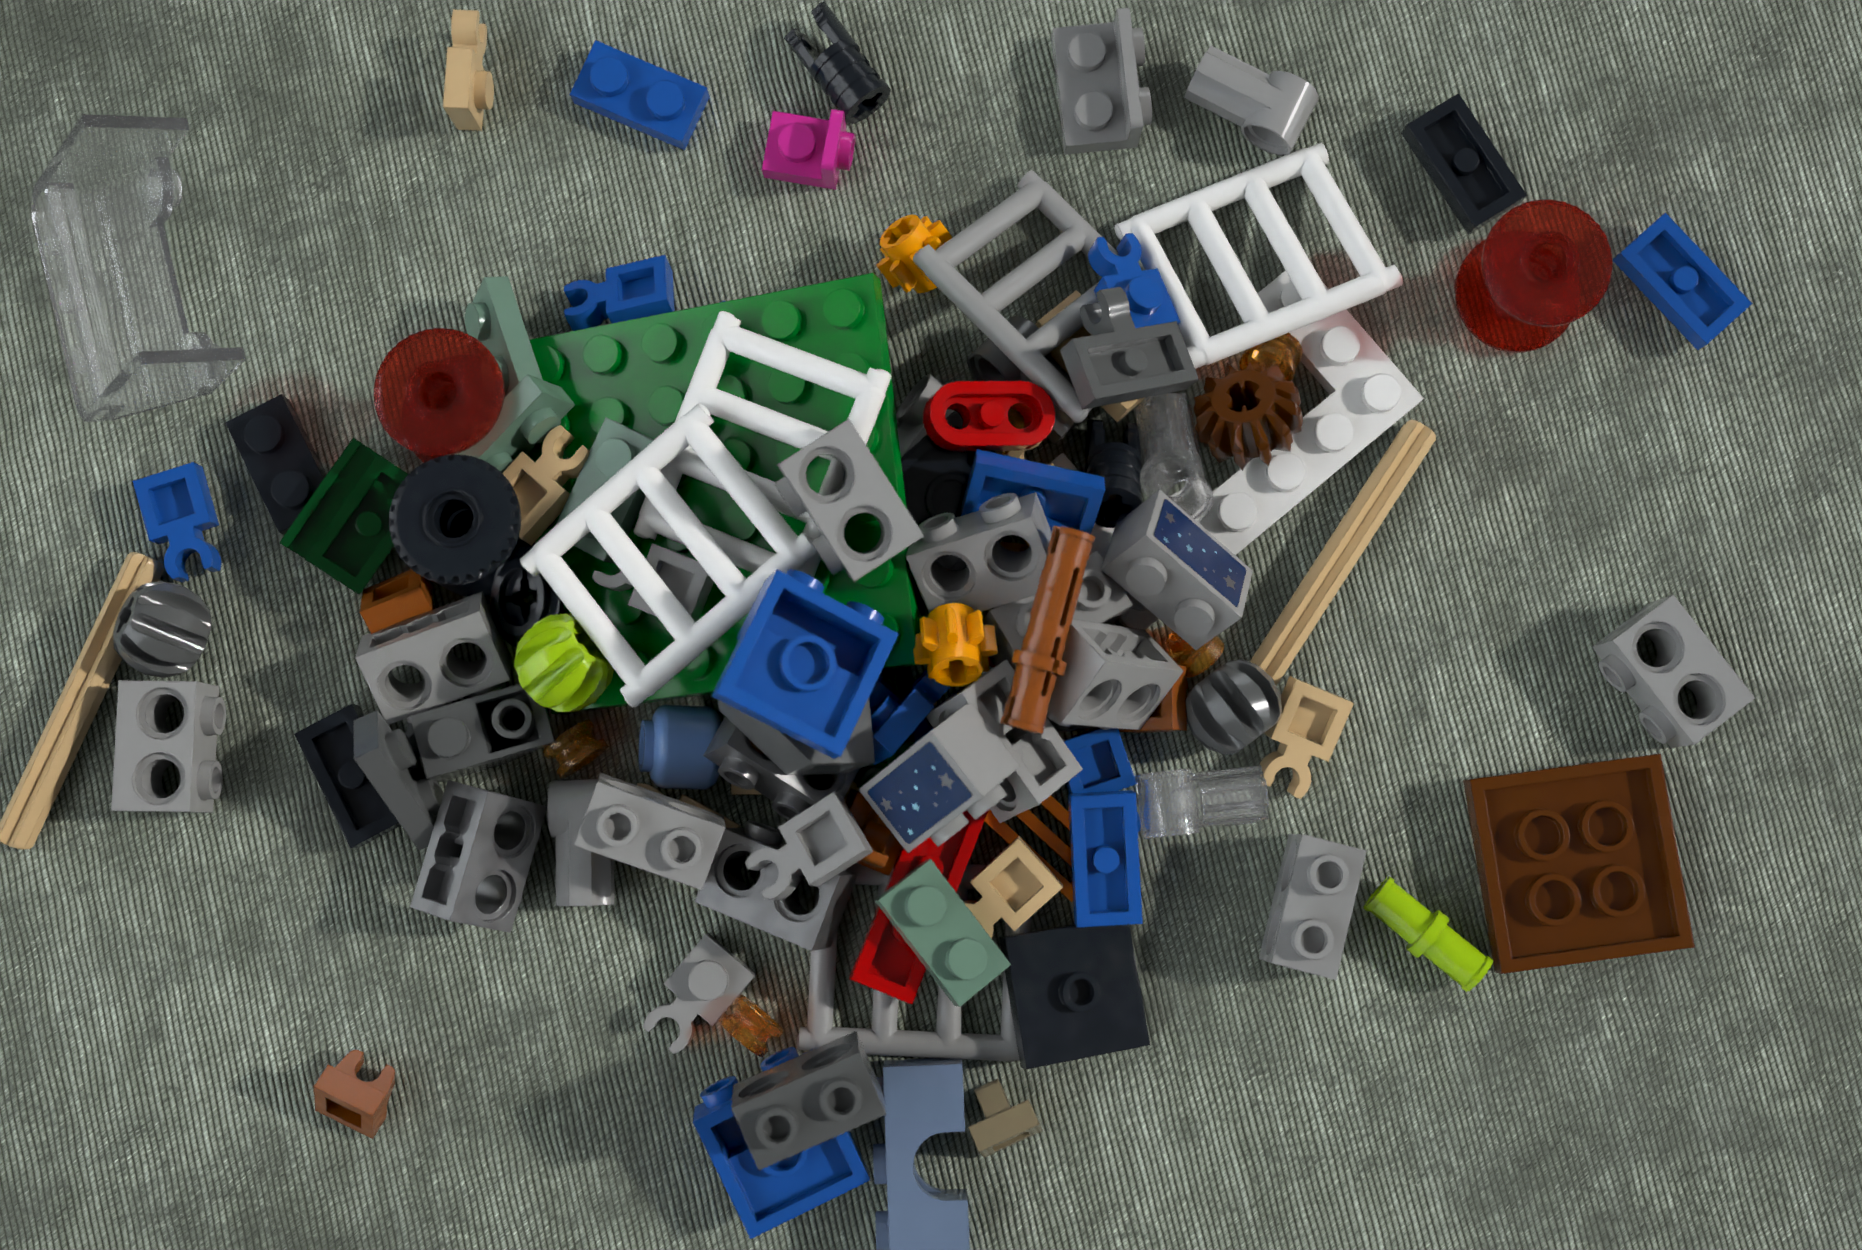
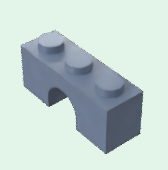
(919, 1101)

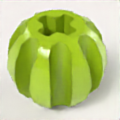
(561, 664)

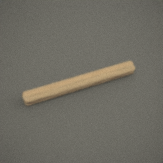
(1343, 549)
(73, 711)

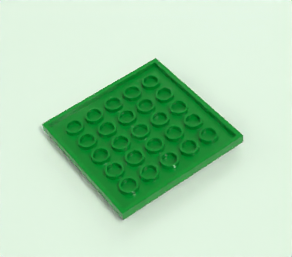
(640, 377)

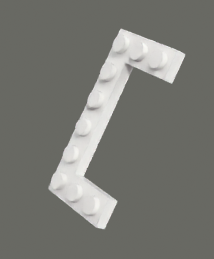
(1362, 403)

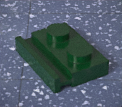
(348, 517)

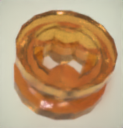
(1280, 351)
(575, 749)
(751, 1025)

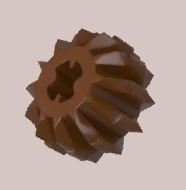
(1248, 414)

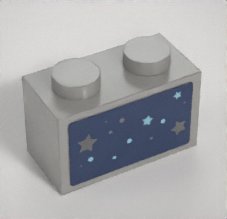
(1178, 570)
(940, 778)

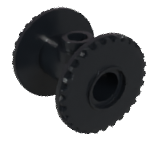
(435, 508)

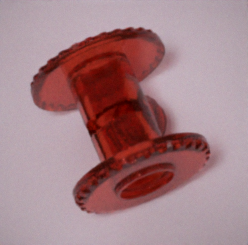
(1533, 276)
(438, 392)

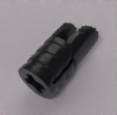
(840, 68)
(1119, 465)

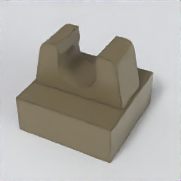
(1003, 1123)

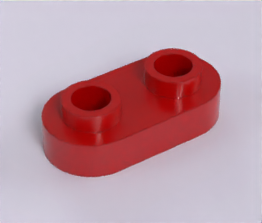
(985, 415)

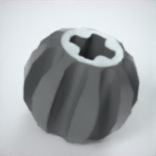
(162, 629)
(1233, 706)

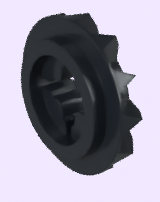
(507, 593)

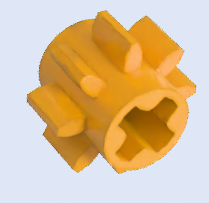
(900, 244)
(954, 644)

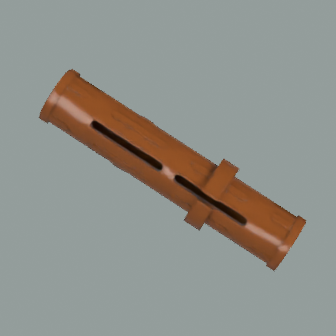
(1047, 630)

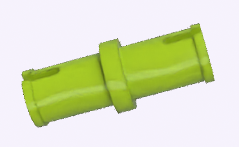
(1428, 934)

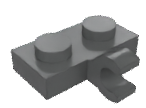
(1123, 360)
(390, 765)

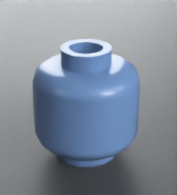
(675, 744)

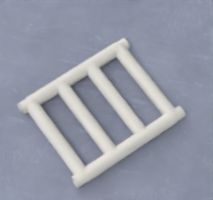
(1254, 186)
(728, 337)
(595, 516)

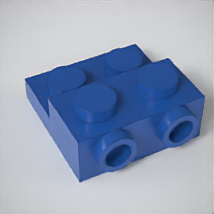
(806, 661)
(784, 1188)

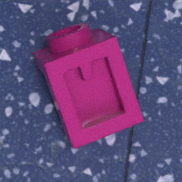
(808, 149)

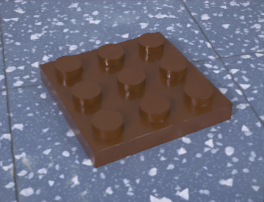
(1578, 864)

